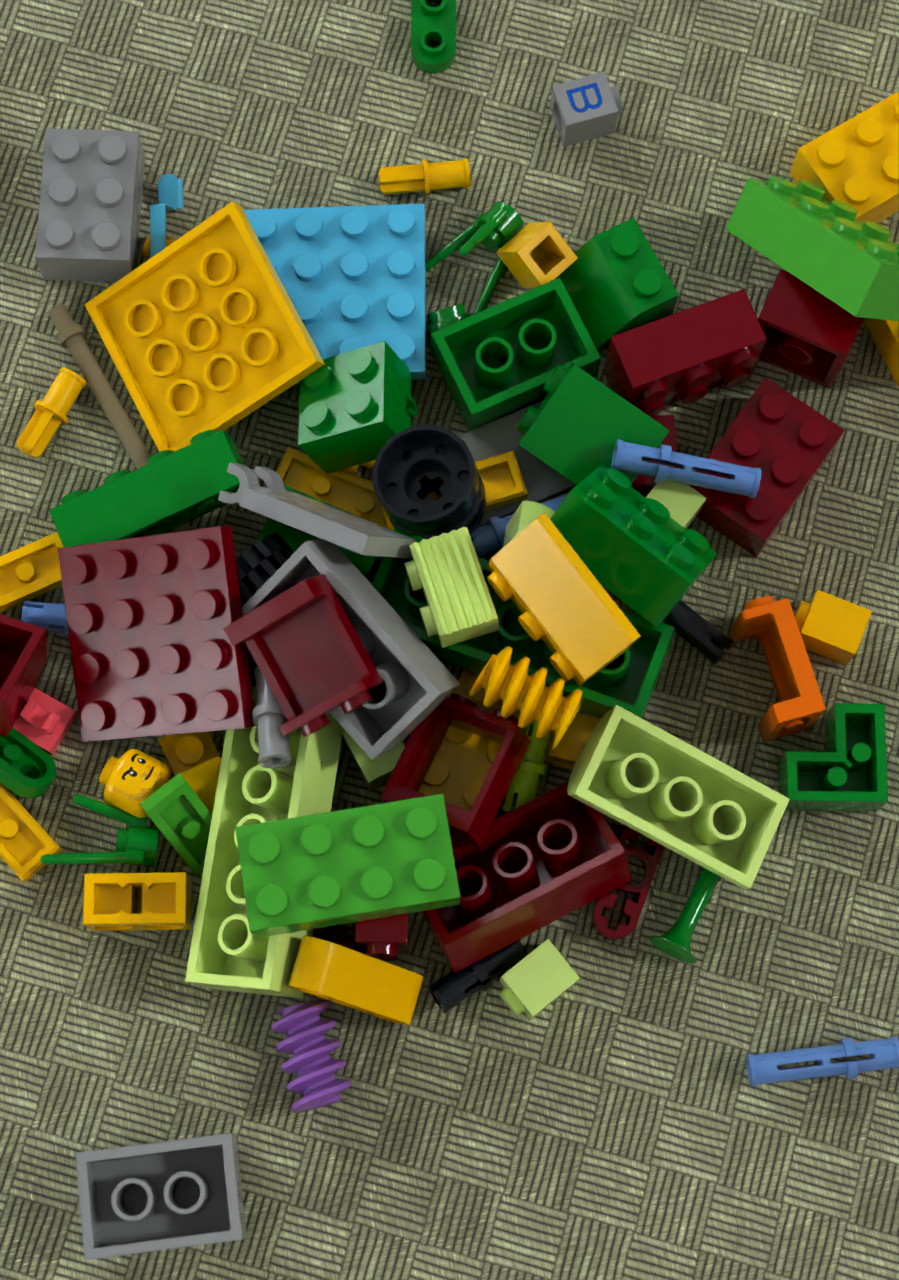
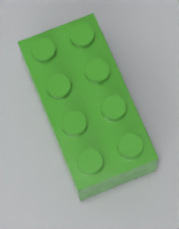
(821, 244)
(347, 866)

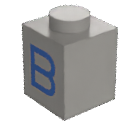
(585, 108)

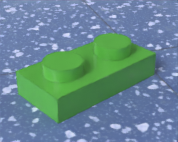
(181, 820)

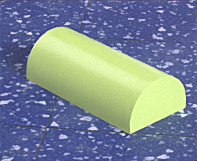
(677, 796)

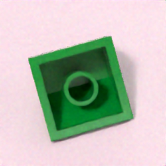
(618, 283)

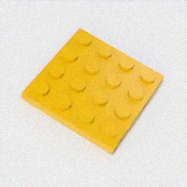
(204, 331)

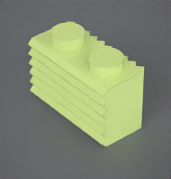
(452, 587)

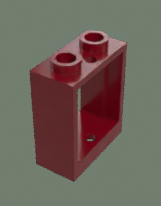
(424, 744)

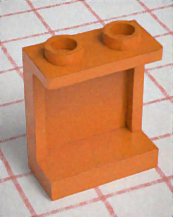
(788, 663)

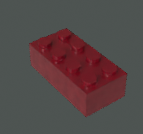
(527, 875)

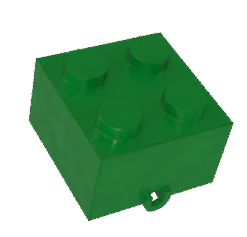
(354, 406)

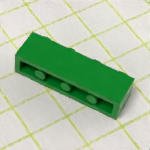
(153, 497)

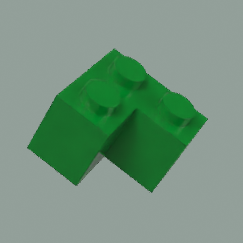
(849, 772)

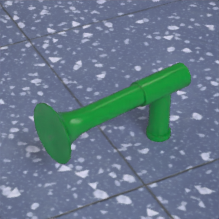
(677, 939)

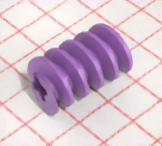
(310, 1055)

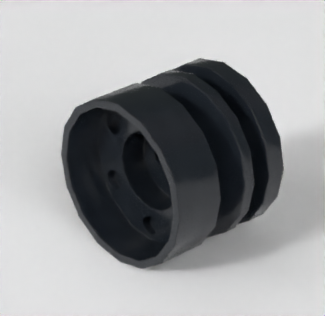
(424, 462)

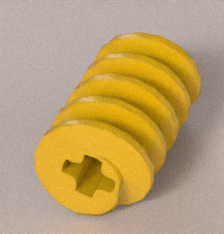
(527, 694)

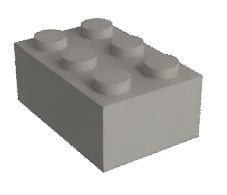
(90, 204)
(160, 1196)

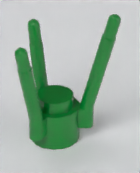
(491, 230)
(133, 846)

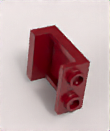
(307, 654)

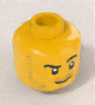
(133, 780)

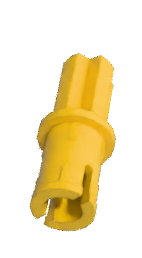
(424, 177)
(50, 413)

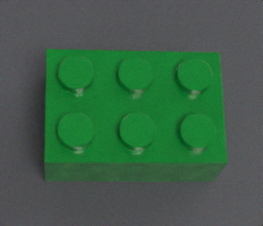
(510, 350)
(632, 543)

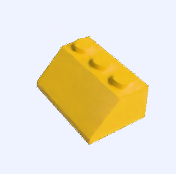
(560, 601)

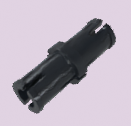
(457, 986)

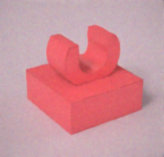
(45, 721)

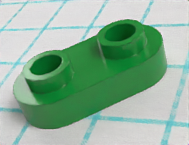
(433, 25)
(22, 758)

